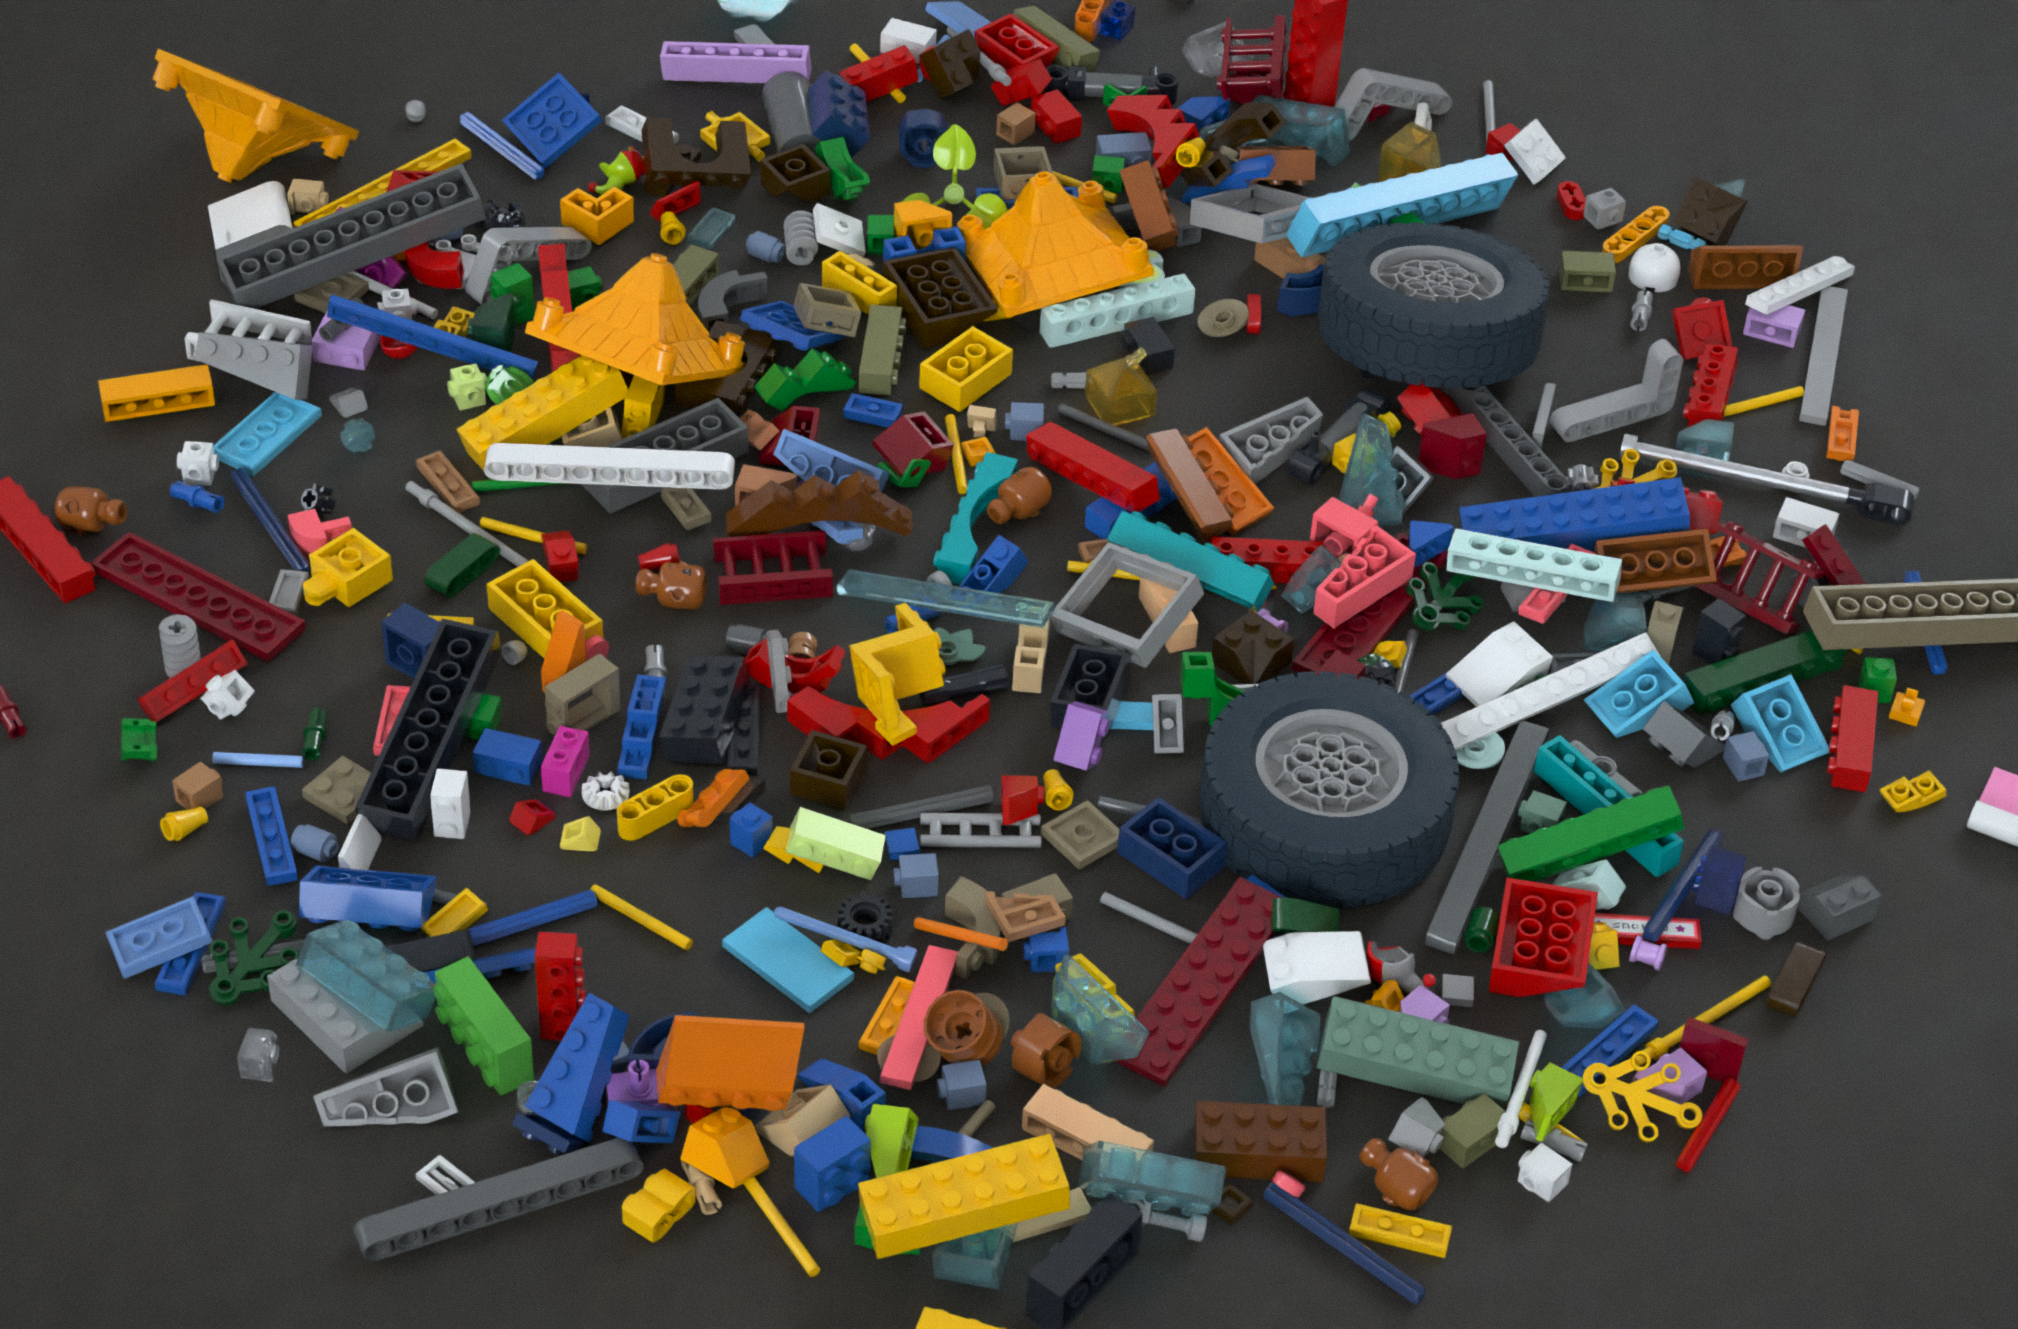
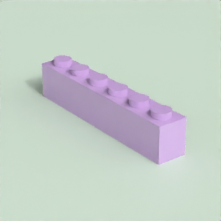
(732, 61)

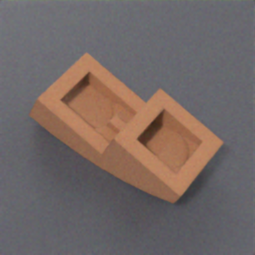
(759, 430)

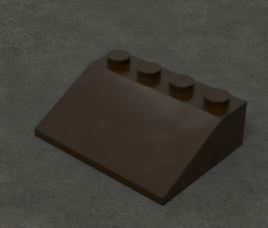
(938, 295)

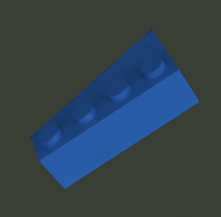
(580, 1068)

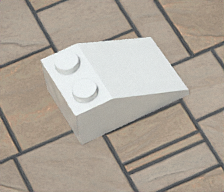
(1500, 665)
(1316, 964)

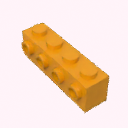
(156, 393)

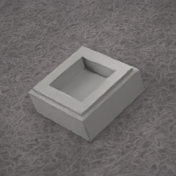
(1458, 990)

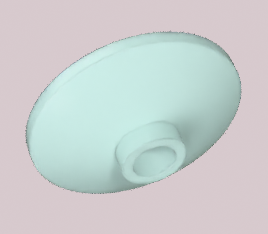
(1482, 753)

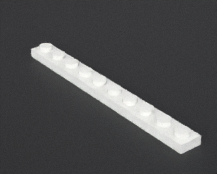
(1546, 692)

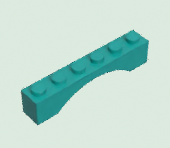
(958, 547)

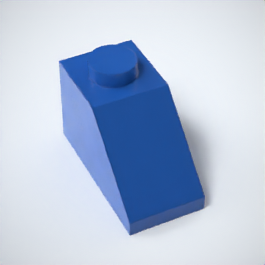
(640, 1122)

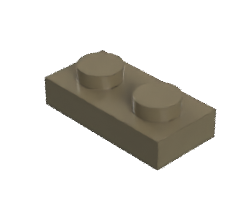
(686, 506)

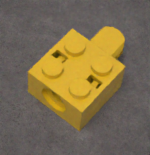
(347, 570)

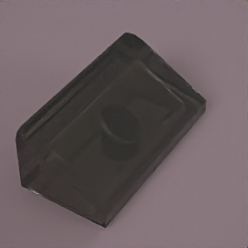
(749, 793)

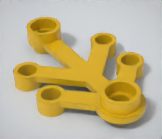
(1664, 470)
(1637, 1094)

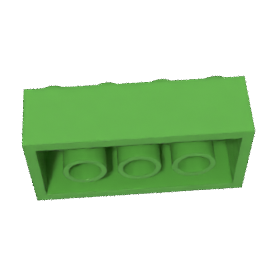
(483, 1026)

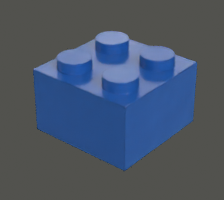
(832, 1163)

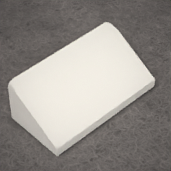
(359, 845)

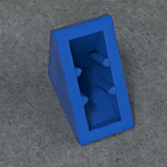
(1428, 539)

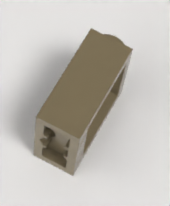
(1009, 168)
(820, 305)
(595, 674)

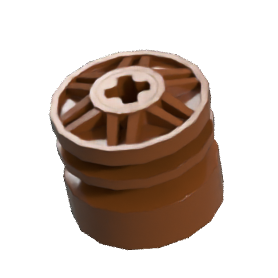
(956, 1016)

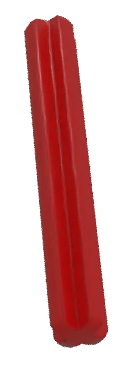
(1708, 1125)

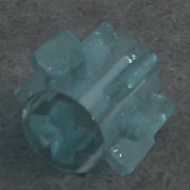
(358, 435)

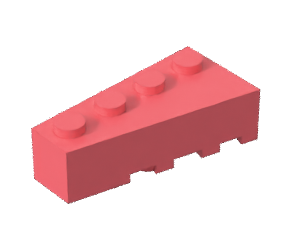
(1364, 577)

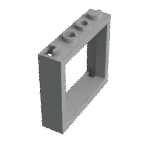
(1229, 213)
(1113, 557)

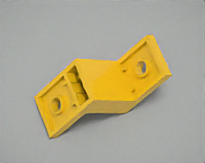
(897, 666)

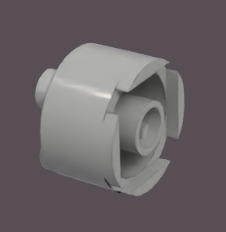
(1766, 901)

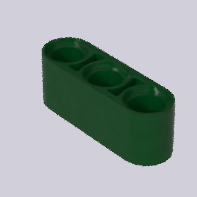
(462, 565)
(1296, 915)

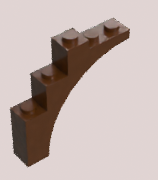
(818, 500)

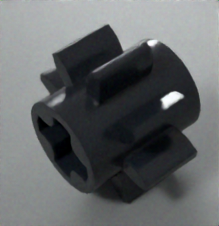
(319, 499)

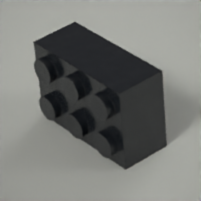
(1092, 678)

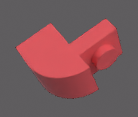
(311, 533)

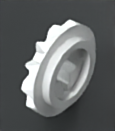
(606, 799)

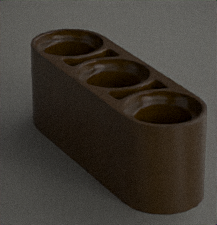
(1796, 979)

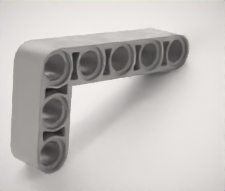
(1390, 89)
(506, 245)
(1628, 405)

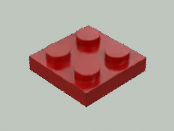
(1700, 326)

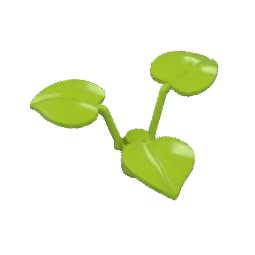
(956, 151)

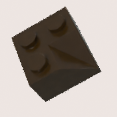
(953, 63)
(795, 172)
(1710, 211)
(1252, 649)
(828, 770)

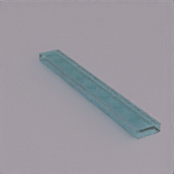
(946, 598)

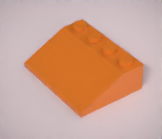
(729, 1063)

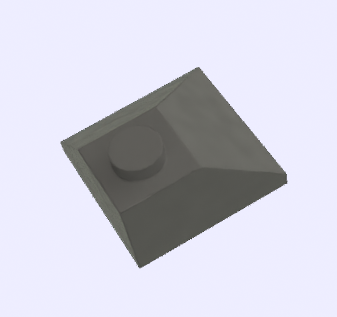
(1412, 476)

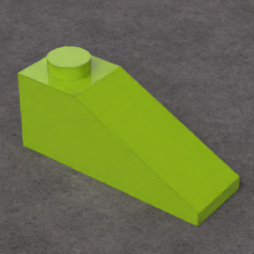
(1552, 1097)
(892, 1138)

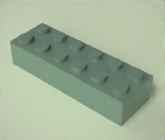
(1416, 1053)

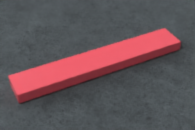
(910, 1039)

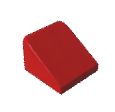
(531, 816)

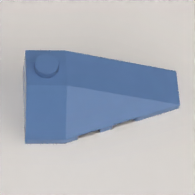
(812, 458)

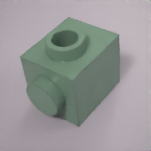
(1541, 812)

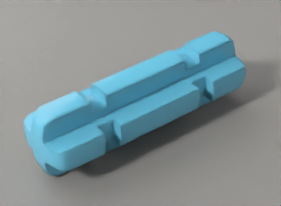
(1679, 238)

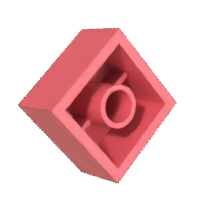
(1342, 526)

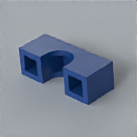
(942, 239)

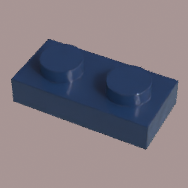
(538, 1128)

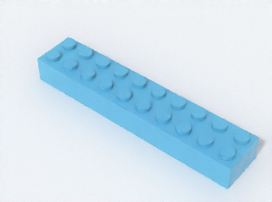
(1430, 195)

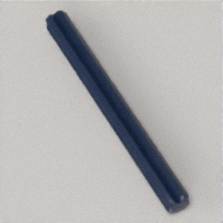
(270, 521)
(1680, 888)
(1345, 1243)

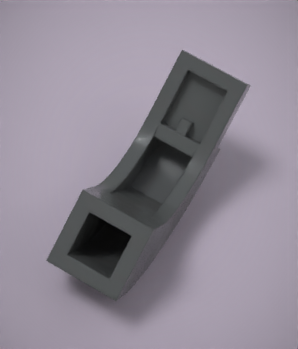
(1187, 233)
(726, 292)

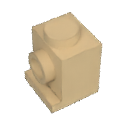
(306, 196)

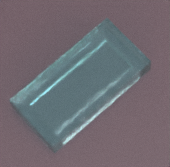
(711, 228)

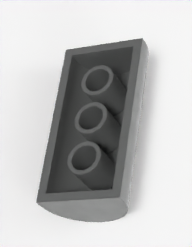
(789, 111)

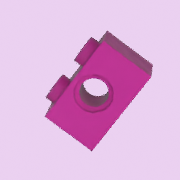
(565, 761)

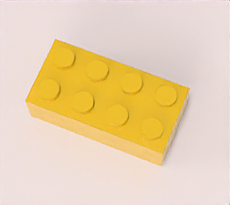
(530, 601)

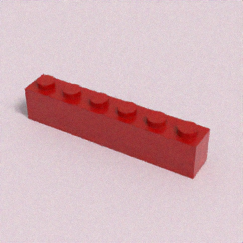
(1092, 467)
(42, 544)

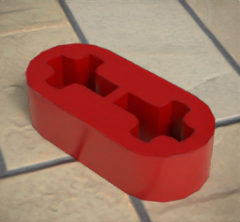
(1571, 200)
(1253, 304)

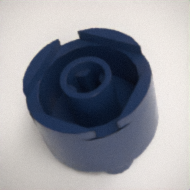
(919, 134)

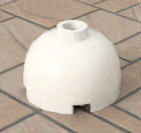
(1654, 267)

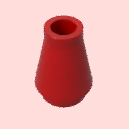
(657, 557)

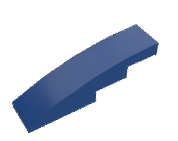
(1240, 178)
(641, 727)

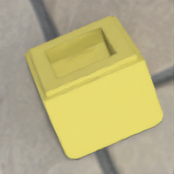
(580, 835)

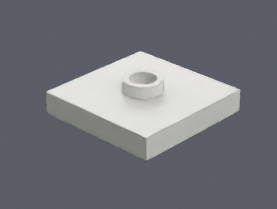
(838, 230)

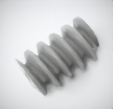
(800, 238)
(178, 643)

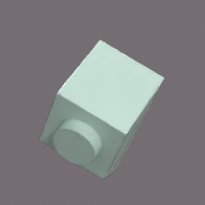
(1595, 877)

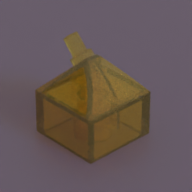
(1409, 152)
(1121, 390)

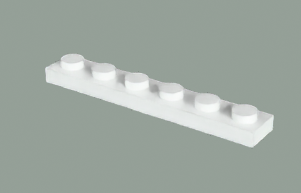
(1800, 285)

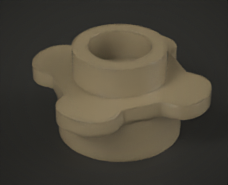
(1229, 154)

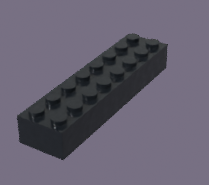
(429, 727)

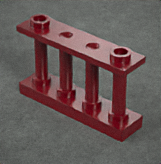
(1274, 65)
(773, 586)
(1759, 605)

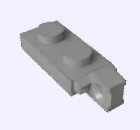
(779, 672)

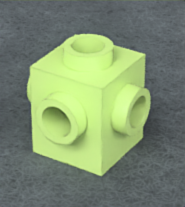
(464, 381)

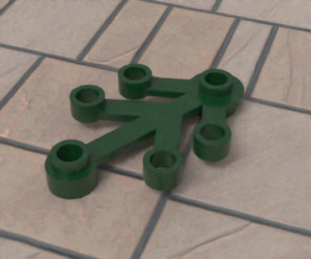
(1427, 615)
(250, 961)

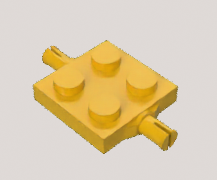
(755, 135)

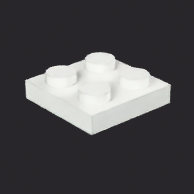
(1535, 151)

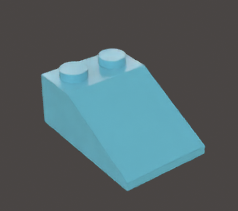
(1636, 694)
(1782, 723)

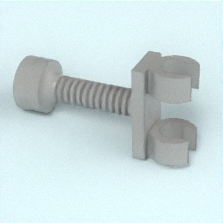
(1193, 1226)

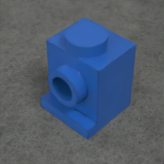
(1046, 950)

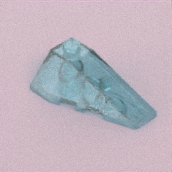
(1586, 1006)
(1284, 1041)

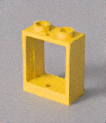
(641, 406)

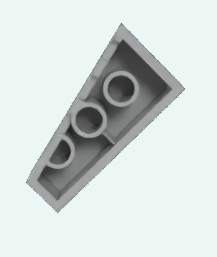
(268, 363)
(1272, 438)

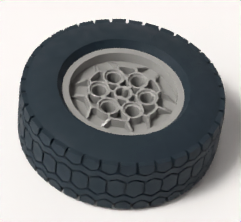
(1433, 305)
(1329, 787)

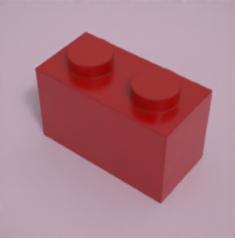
(1027, 81)
(1056, 116)

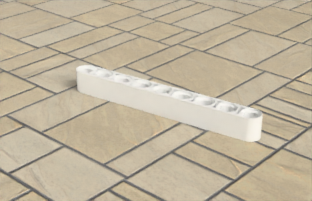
(609, 466)

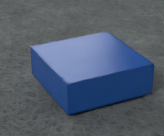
(901, 843)

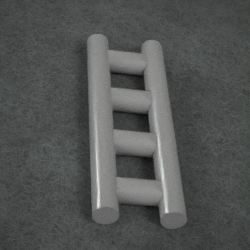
(966, 838)

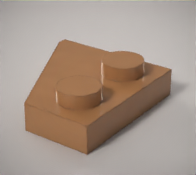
(1025, 914)

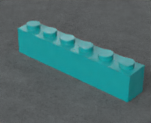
(1216, 571)
(1591, 788)

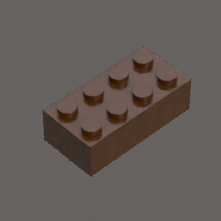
(1261, 1139)

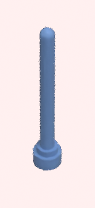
(901, 956)

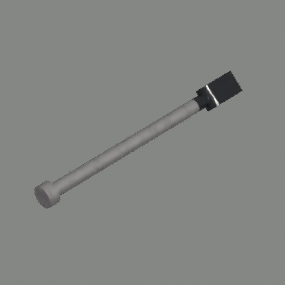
(1874, 501)

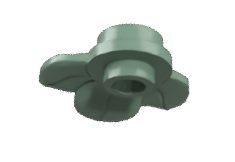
(958, 646)

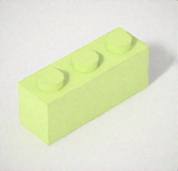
(835, 843)

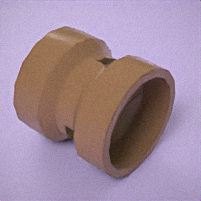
(803, 645)

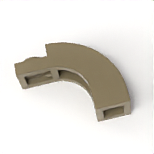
(967, 906)

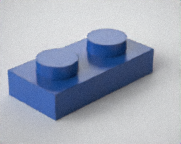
(872, 410)

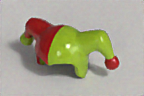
(622, 171)

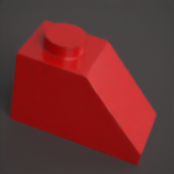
(560, 555)
(1020, 798)

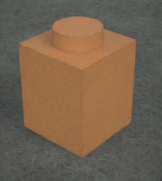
(1015, 123)
(198, 787)

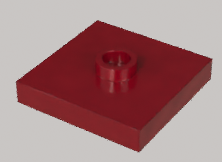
(1714, 1049)

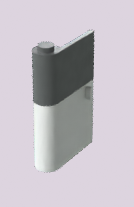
(249, 218)

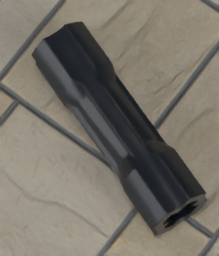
(985, 680)

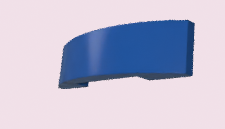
(941, 1145)

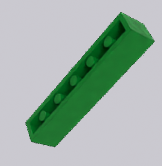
(1592, 836)

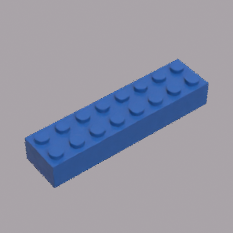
(1585, 515)

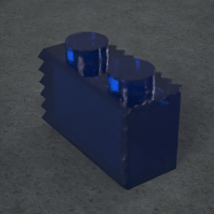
(1719, 879)

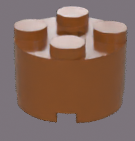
(1045, 1051)

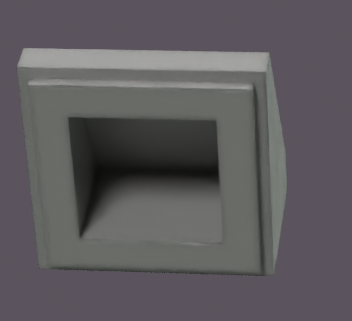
(349, 402)

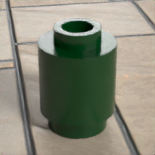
(1482, 929)

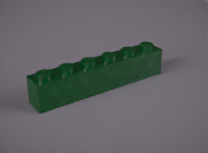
(1728, 679)

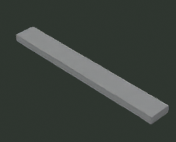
(1823, 356)

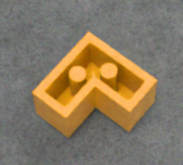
(597, 217)

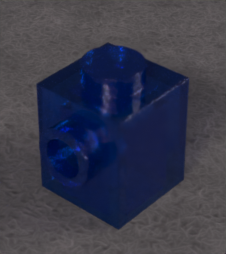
(1117, 19)

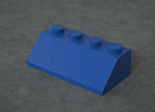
(366, 897)

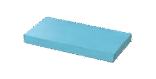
(266, 432)
(787, 960)

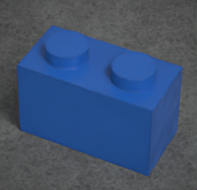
(507, 756)

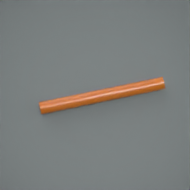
(960, 933)

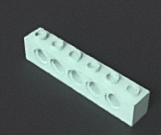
(1110, 310)
(1534, 565)

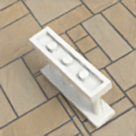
(251, 320)

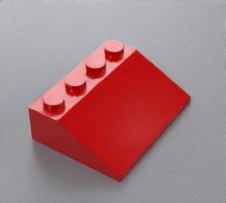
(1542, 939)

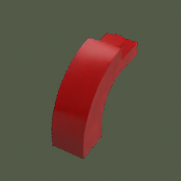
(435, 267)
(804, 672)

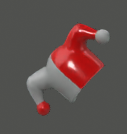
(1397, 965)

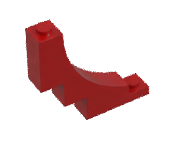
(1161, 123)
(556, 286)
(937, 726)

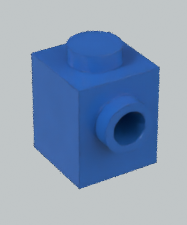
(750, 829)

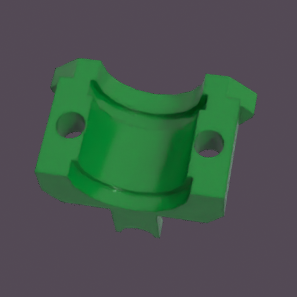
(138, 739)

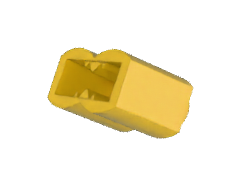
(658, 1205)

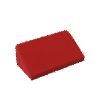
(677, 201)

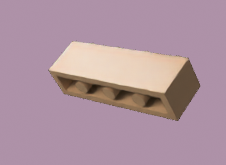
(1076, 1124)

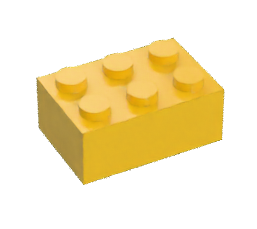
(966, 369)

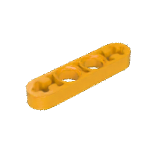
(1632, 231)

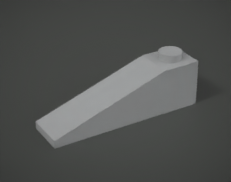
(403, 1092)

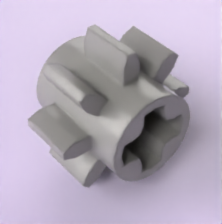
(1581, 478)

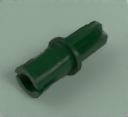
(314, 734)

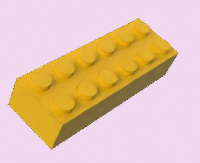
(546, 408)
(964, 1196)

